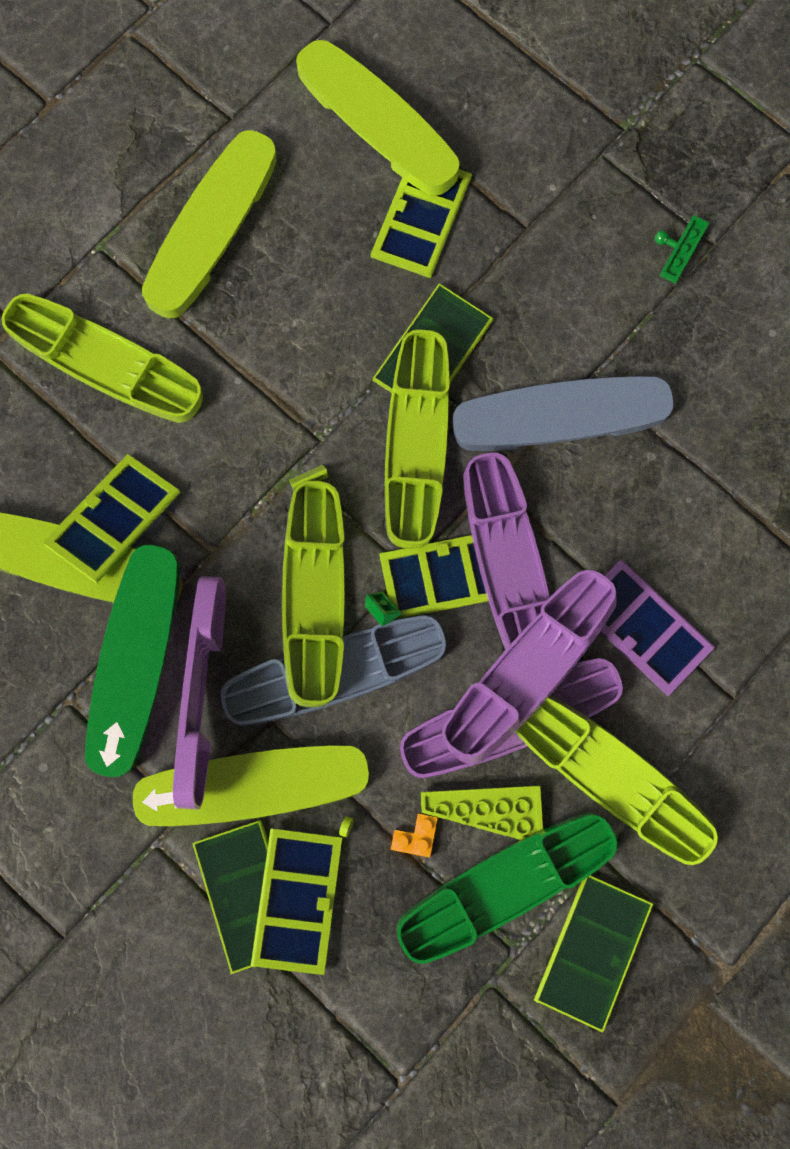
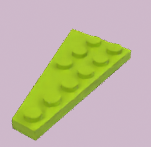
(500, 810)

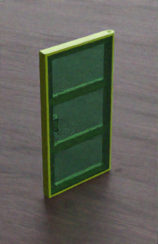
(452, 318)
(233, 879)
(593, 952)

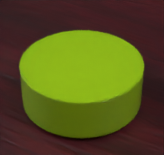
(346, 826)

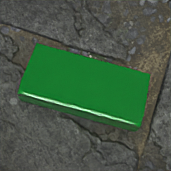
(381, 608)

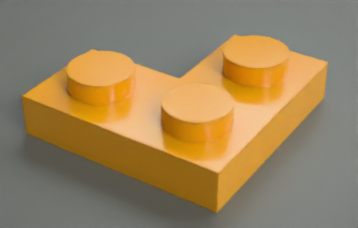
(418, 842)

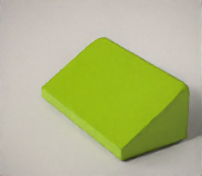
(316, 474)

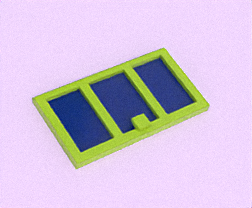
(418, 226)
(111, 518)
(433, 577)
(296, 902)

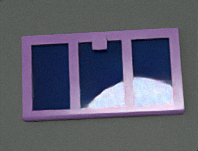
(652, 631)

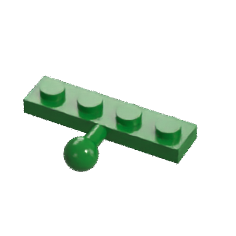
(682, 249)

